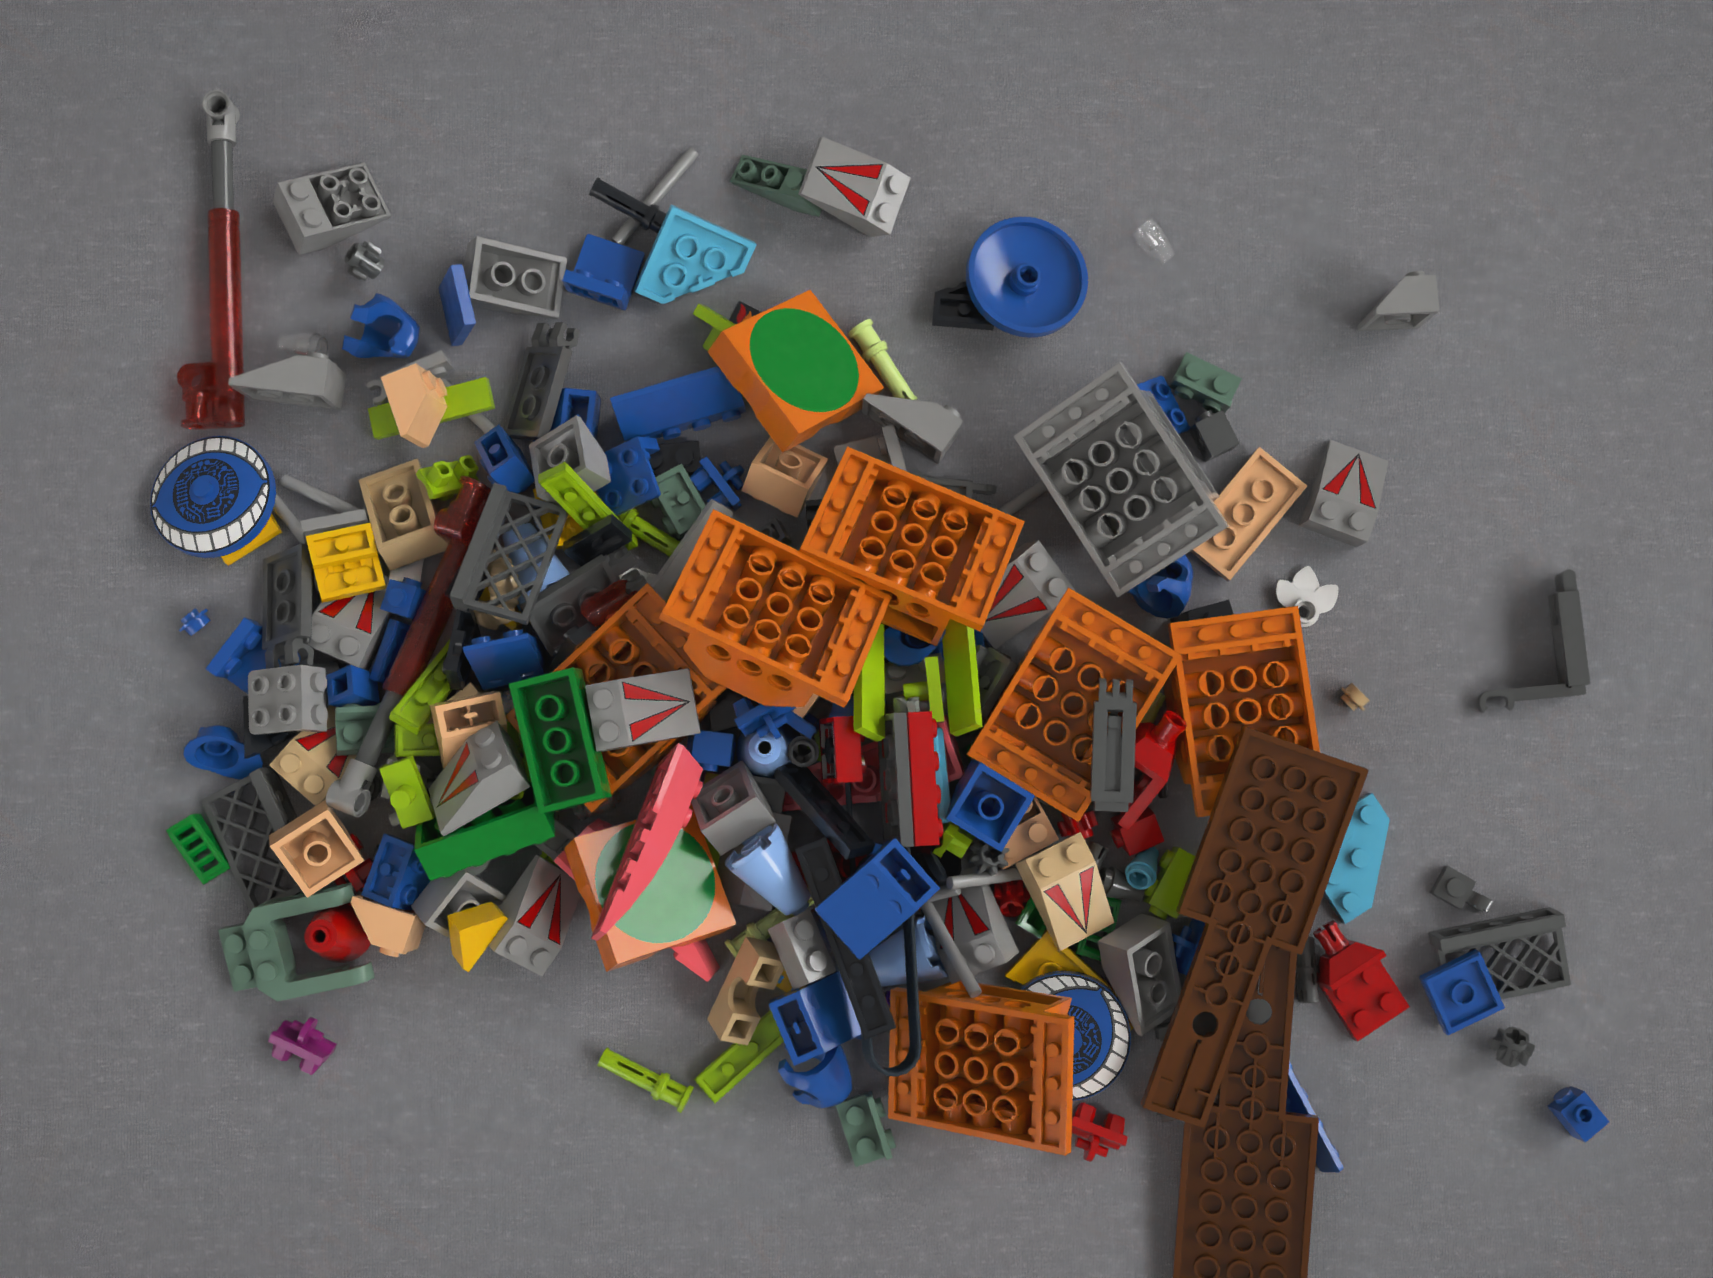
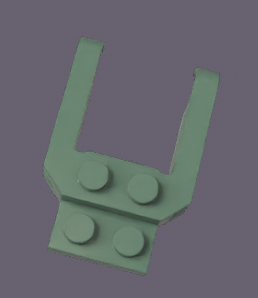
(262, 955)

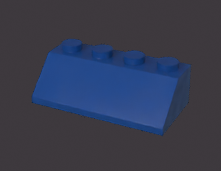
(678, 405)

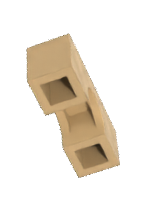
(734, 1010)

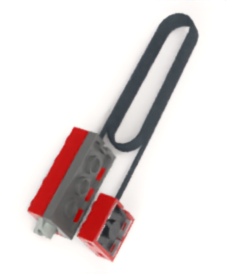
(907, 810)

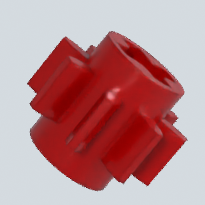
(1070, 826)
(1011, 897)

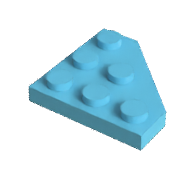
(691, 257)
(1359, 861)

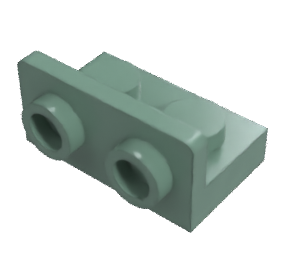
(1204, 383)
(678, 501)
(352, 726)
(864, 1128)

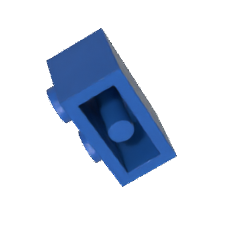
(504, 460)
(712, 749)

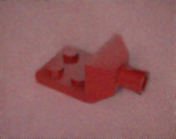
(1154, 758)
(1356, 982)

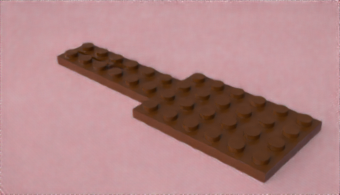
(1254, 888)
(1253, 1164)

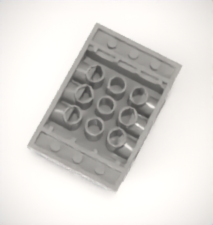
(1123, 478)

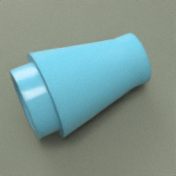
(1142, 870)

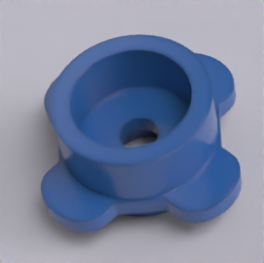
(194, 621)

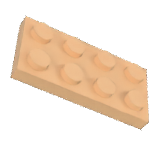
(1251, 507)

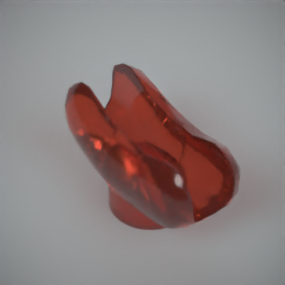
(607, 602)

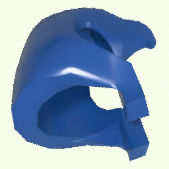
(387, 330)
(1167, 590)
(823, 1085)

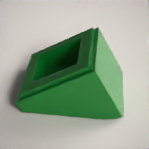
(1031, 919)

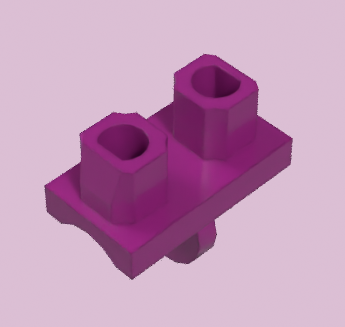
(302, 1041)

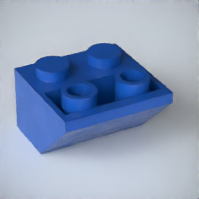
(580, 403)

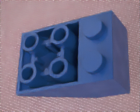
(506, 659)
(877, 898)
(815, 1017)

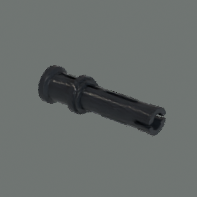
(649, 216)

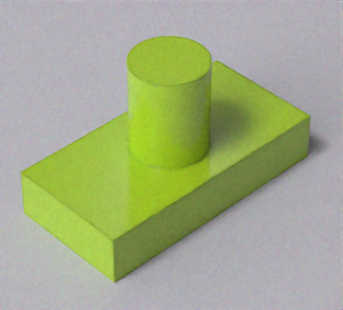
(714, 319)
(928, 689)
(407, 792)

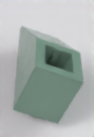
(774, 182)

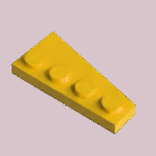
(1044, 958)

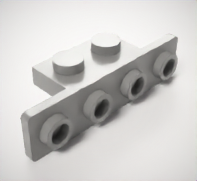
(671, 571)

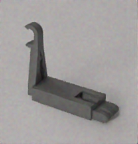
(1568, 649)
(1111, 751)

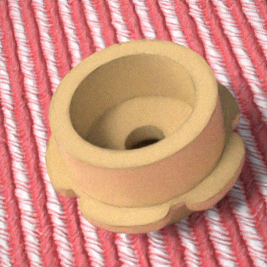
(1354, 697)

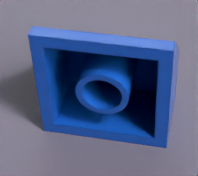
(988, 805)

